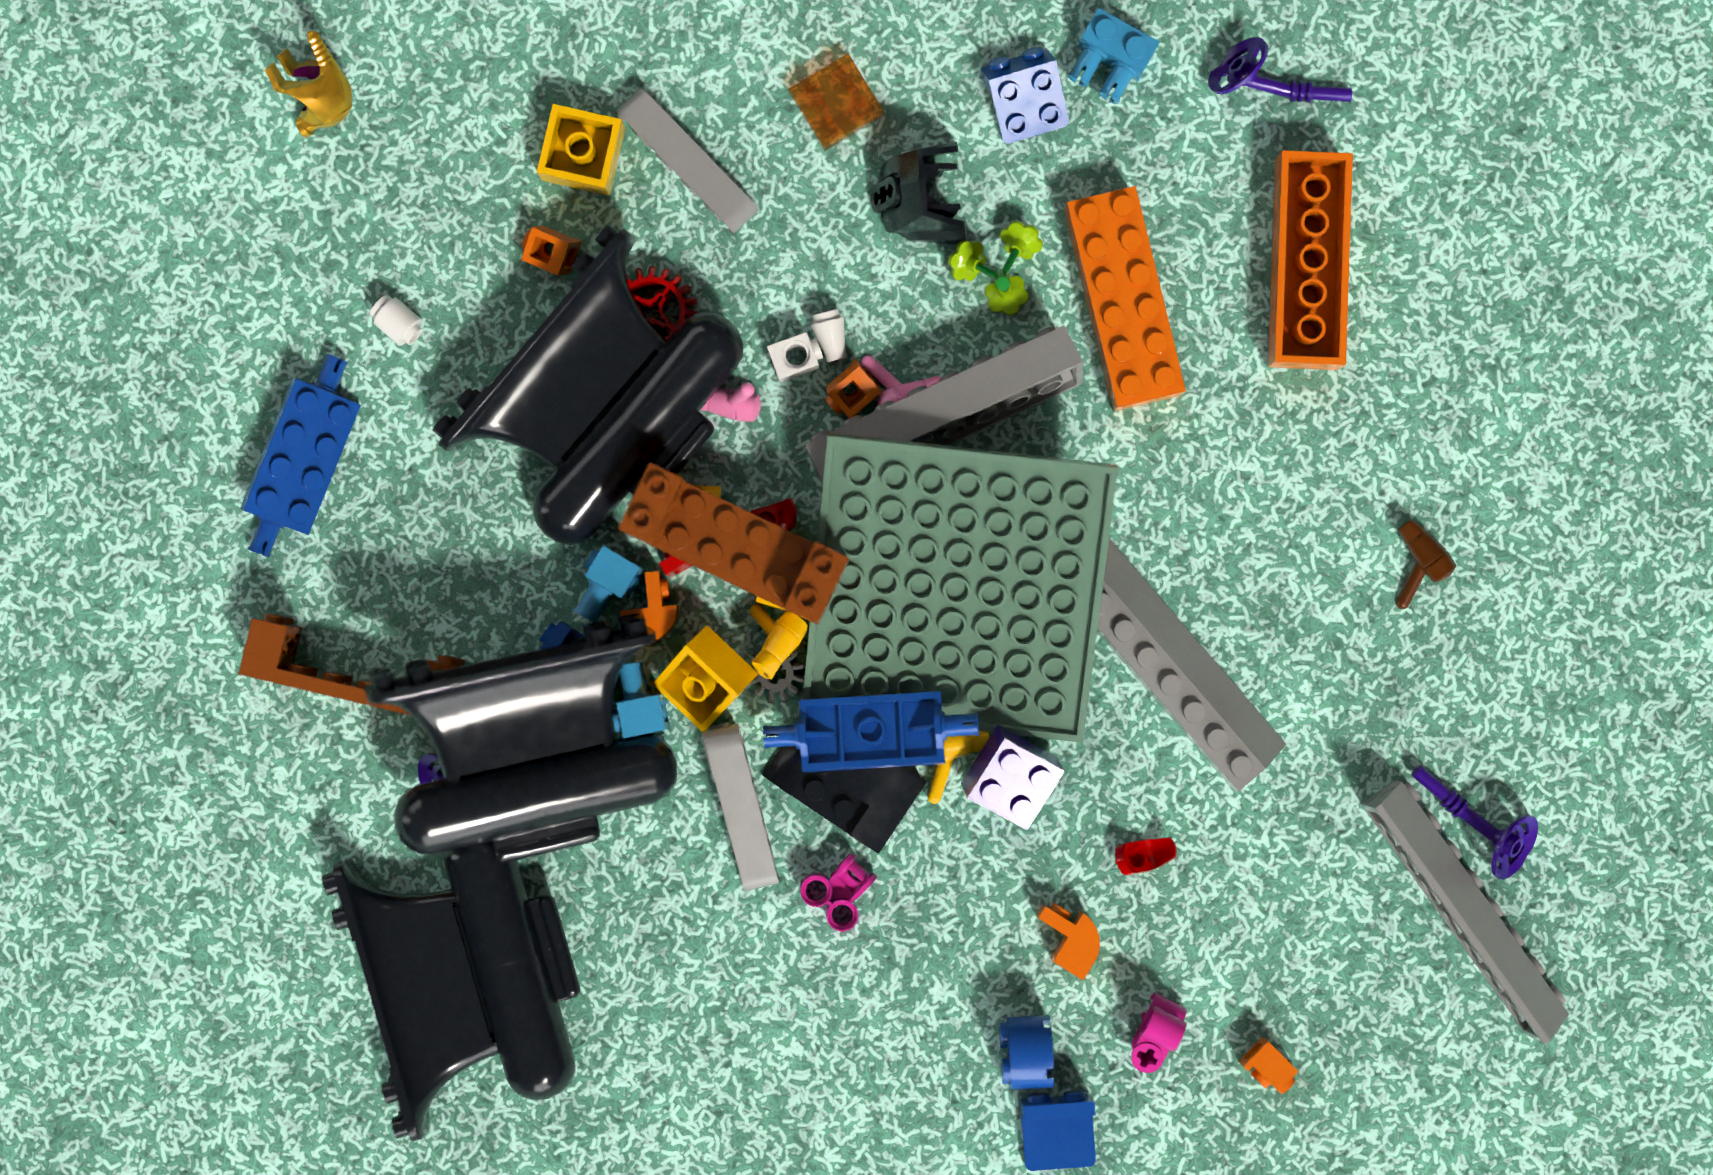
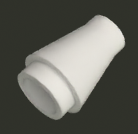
(830, 334)

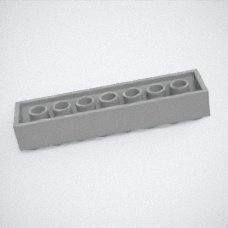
(970, 399)
(1183, 676)
(1467, 911)

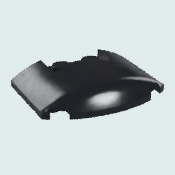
(858, 801)

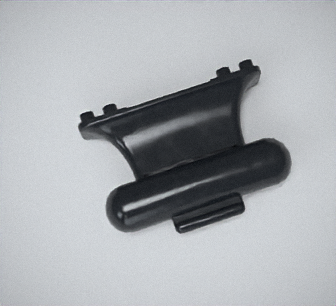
(601, 394)
(526, 746)
(461, 979)

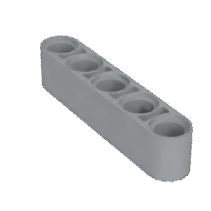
(687, 159)
(741, 807)

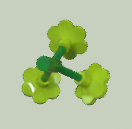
(1006, 292)

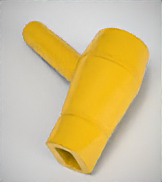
(781, 640)
(954, 747)

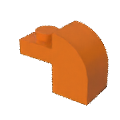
(657, 615)
(1080, 941)

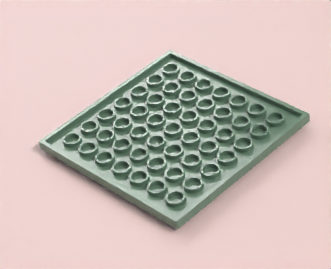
(964, 580)

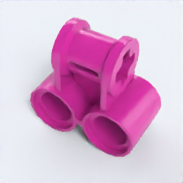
(841, 890)
(1159, 1031)

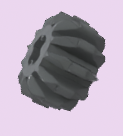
(782, 683)

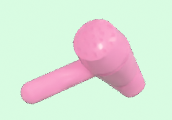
(894, 388)
(735, 403)

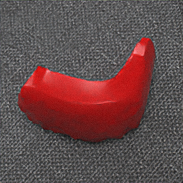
(781, 514)
(1144, 855)

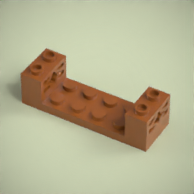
(733, 544)
(272, 654)

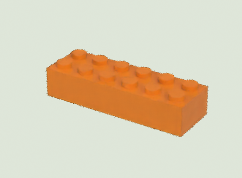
(1310, 260)
(1124, 298)

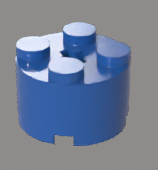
(1028, 1052)

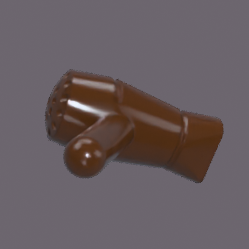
(1429, 557)

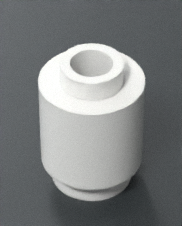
(396, 320)

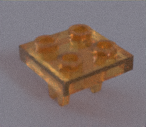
(836, 102)

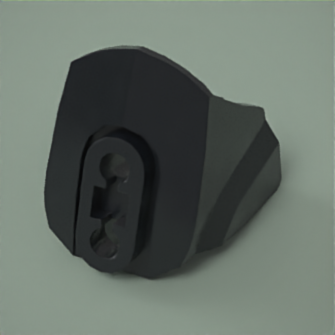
(904, 200)

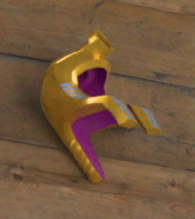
(325, 95)

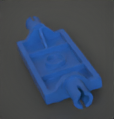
(300, 456)
(871, 731)

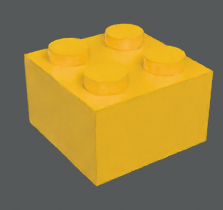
(581, 149)
(705, 678)

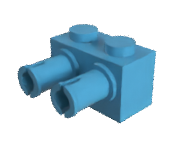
(1116, 45)
(608, 577)
(639, 710)

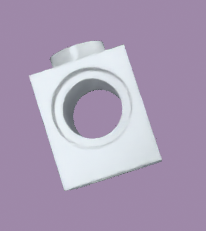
(779, 351)

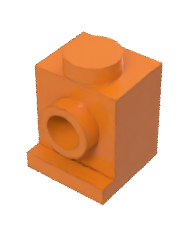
(563, 253)
(865, 391)
(1269, 1066)

